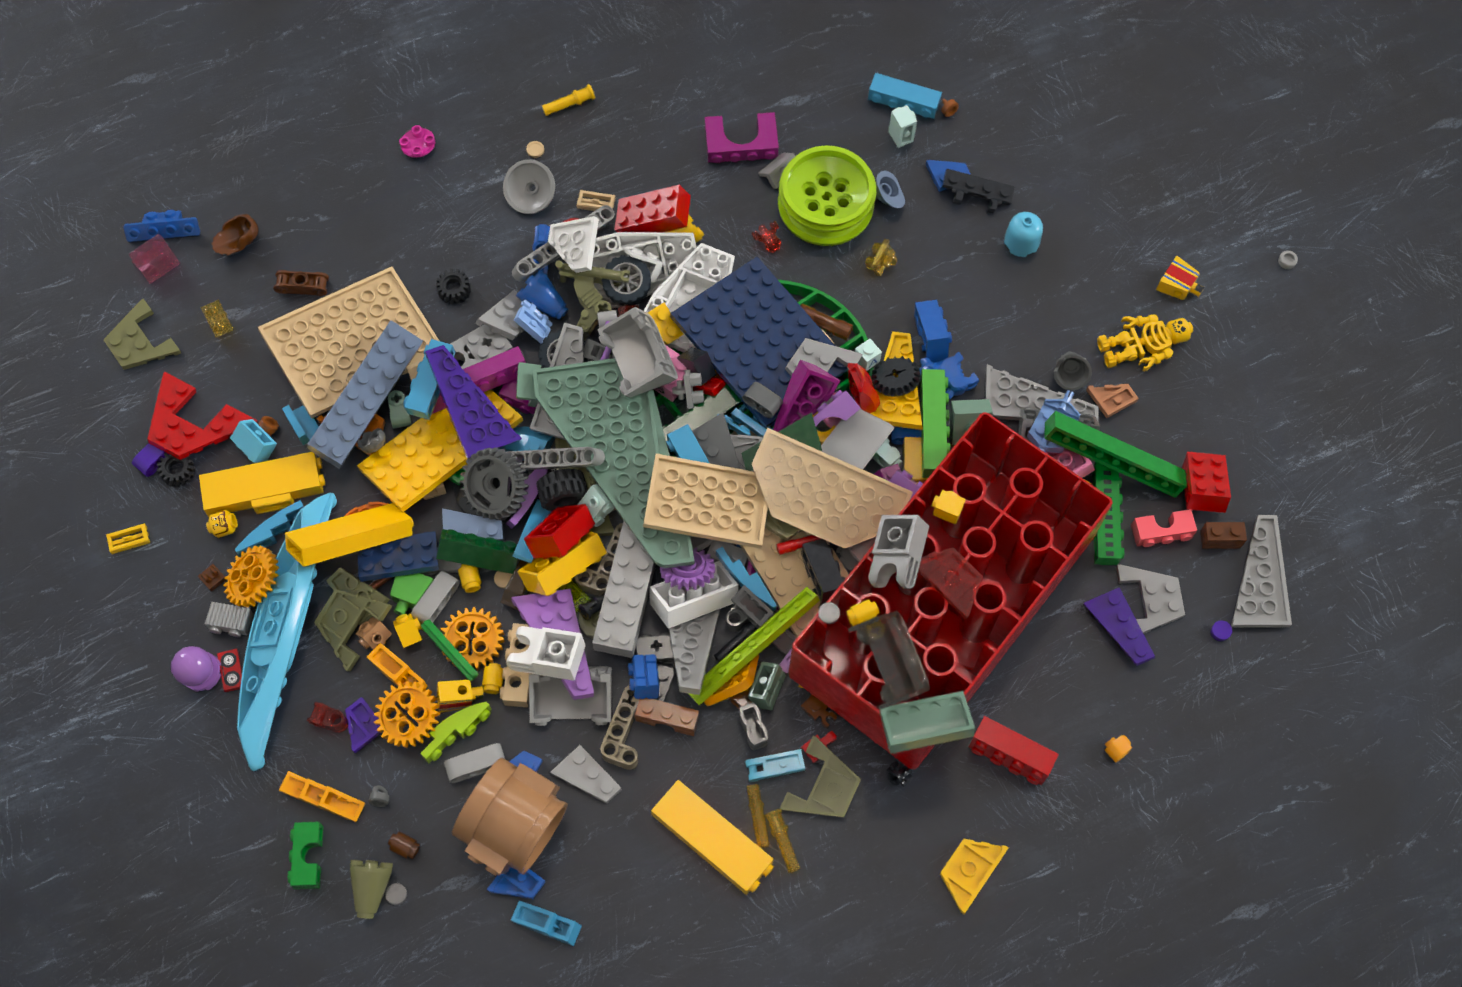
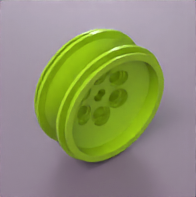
(838, 171)

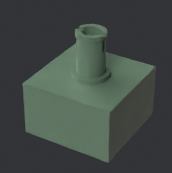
(963, 415)

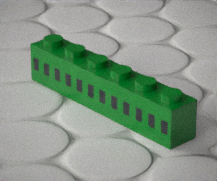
(1109, 536)

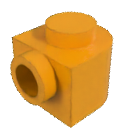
(1118, 747)

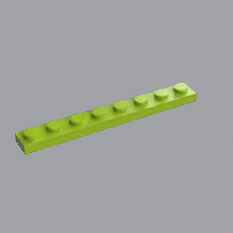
(756, 643)

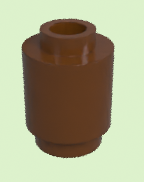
(404, 845)

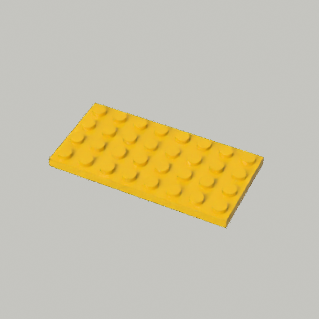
(423, 456)

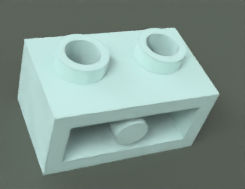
(902, 126)
(597, 504)

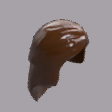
(235, 235)

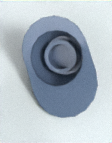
(889, 190)

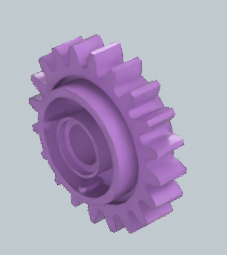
(691, 575)

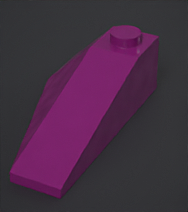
(805, 393)

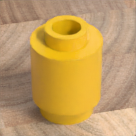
(469, 578)
(862, 612)
(492, 678)

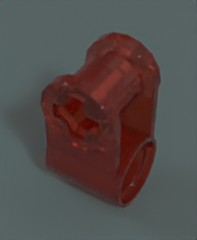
(324, 717)

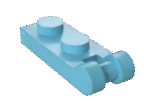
(775, 765)

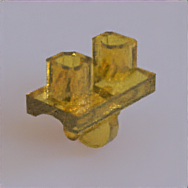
(884, 257)
(217, 318)

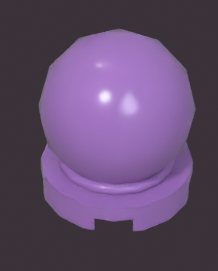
(196, 668)

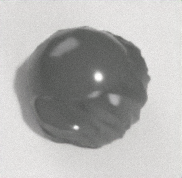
(372, 441)

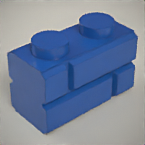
(644, 676)

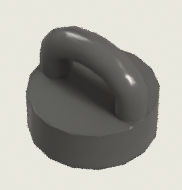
(379, 799)

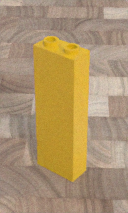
(237, 486)
(348, 534)
(713, 837)

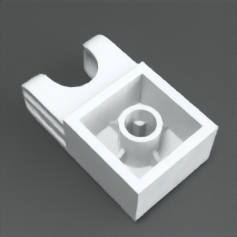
(549, 652)

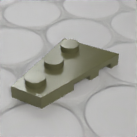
(348, 582)

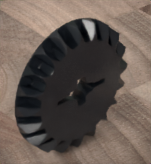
(889, 385)

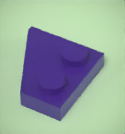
(361, 724)

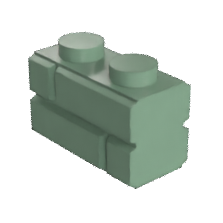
(767, 685)

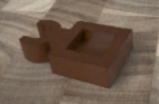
(817, 709)

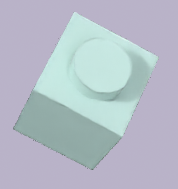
(871, 354)

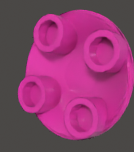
(417, 142)

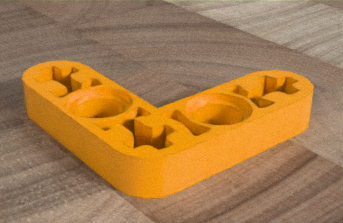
(738, 683)

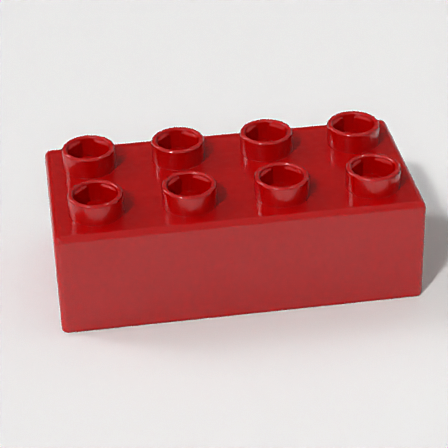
(1018, 528)

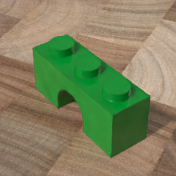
(304, 837)

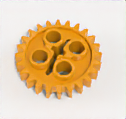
(251, 576)
(489, 639)
(420, 700)

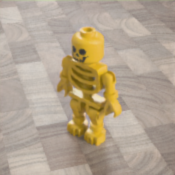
(1174, 333)

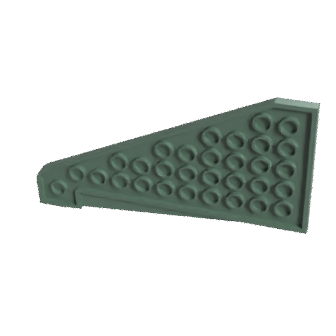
(594, 413)

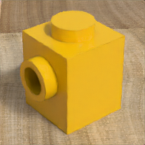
(948, 506)
(407, 629)

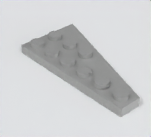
(568, 351)
(691, 650)

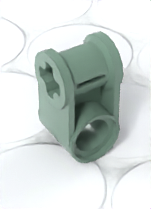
(398, 414)

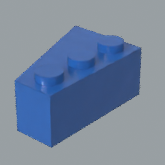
(932, 330)

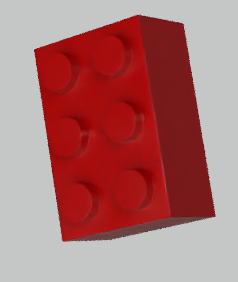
(1206, 482)
(559, 531)

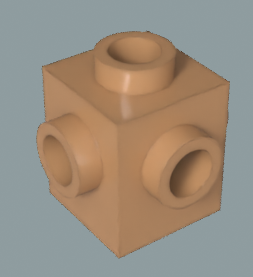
(372, 633)

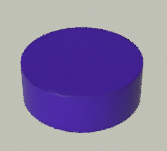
(1221, 630)

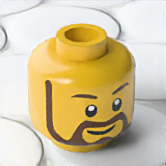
(222, 523)

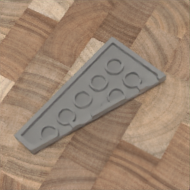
(1013, 394)
(1263, 586)

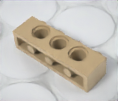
(515, 696)

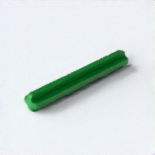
(449, 650)

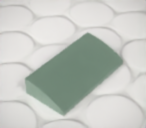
(927, 722)

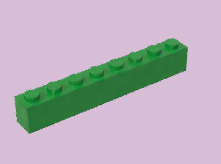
(1115, 454)

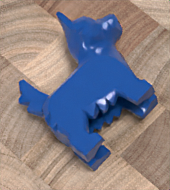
(956, 380)

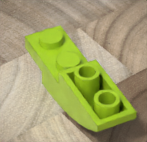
(460, 723)

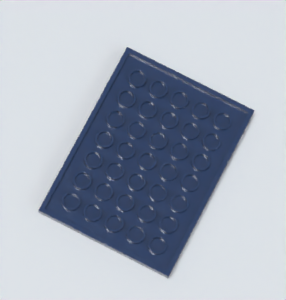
(750, 330)

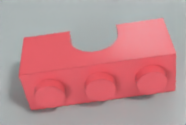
(1148, 532)

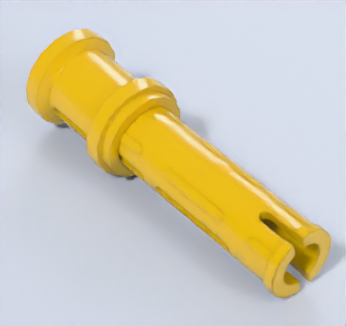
(576, 97)

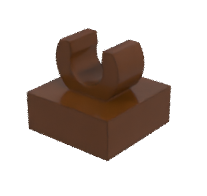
(212, 577)

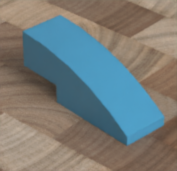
(546, 923)

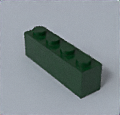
(477, 551)

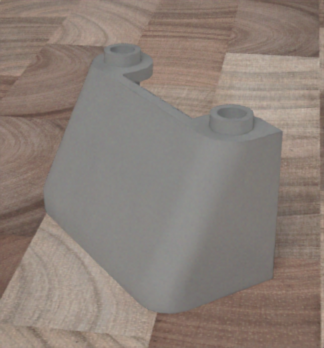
(638, 352)
(857, 438)
(552, 700)

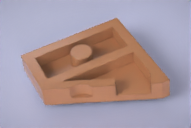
(1112, 398)

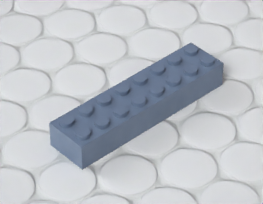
(364, 394)

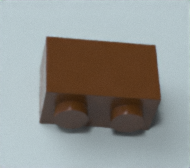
(1223, 535)

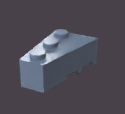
(473, 524)

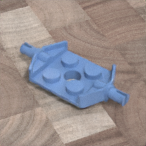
(1036, 433)

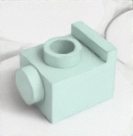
(887, 455)

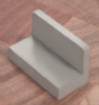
(775, 168)

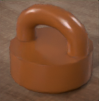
(949, 107)
(269, 425)

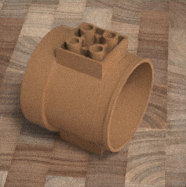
(509, 818)

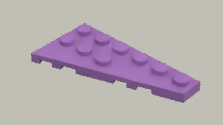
(557, 613)

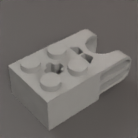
(479, 346)
(898, 550)

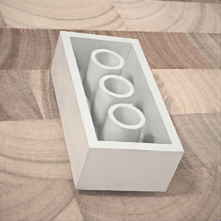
(681, 606)

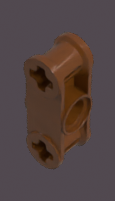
(289, 282)

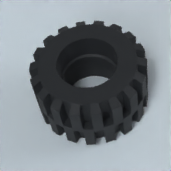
(561, 488)

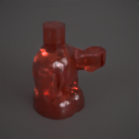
(768, 237)

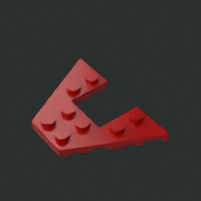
(179, 436)

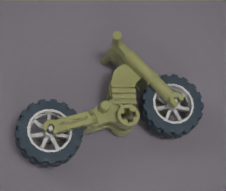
(593, 301)

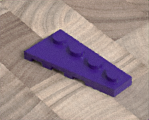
(1120, 623)

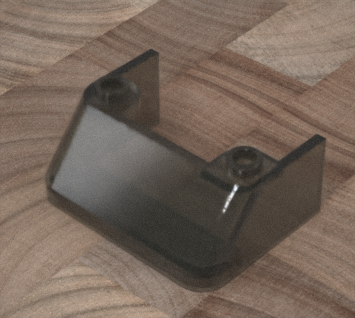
(895, 657)

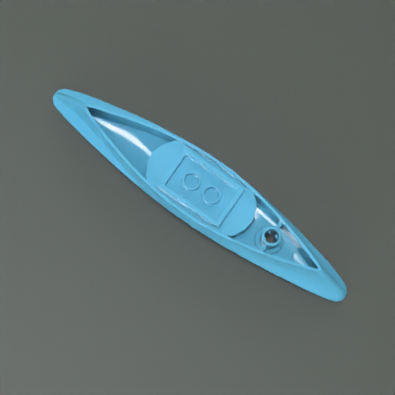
(275, 639)

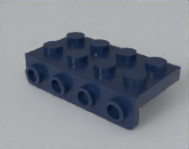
(399, 557)

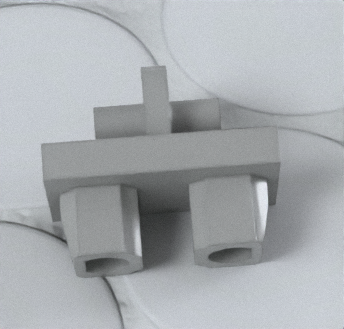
(690, 380)

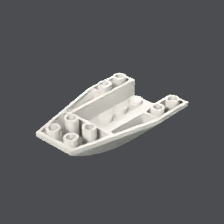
(669, 247)
(693, 276)

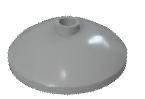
(518, 186)

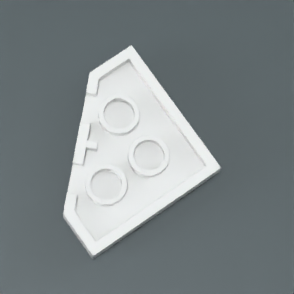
(575, 242)

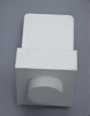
(654, 264)

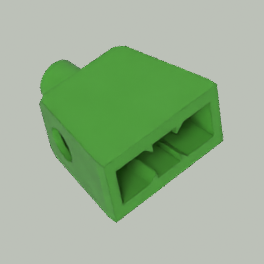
(408, 591)

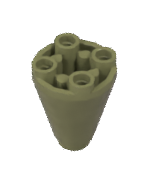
(369, 885)

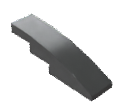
(758, 614)

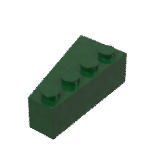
(801, 430)

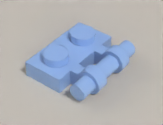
(533, 321)

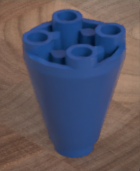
(543, 295)

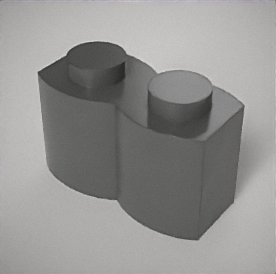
(755, 730)

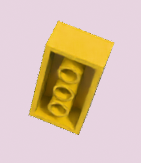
(547, 575)

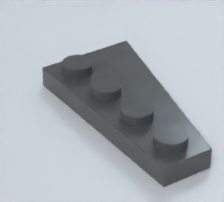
(717, 442)

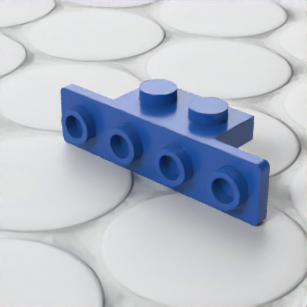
(167, 224)

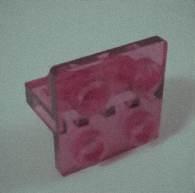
(154, 258)

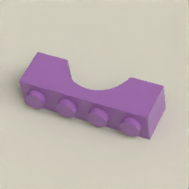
(841, 406)

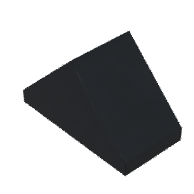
(698, 362)

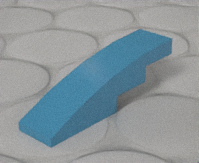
(536, 517)
(265, 533)
(741, 576)

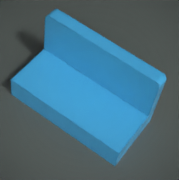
(301, 423)

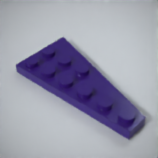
(471, 411)

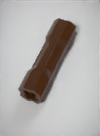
(837, 327)

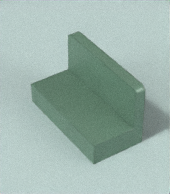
(525, 383)

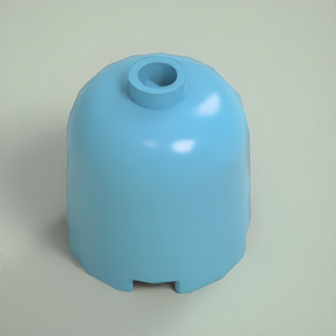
(1023, 234)

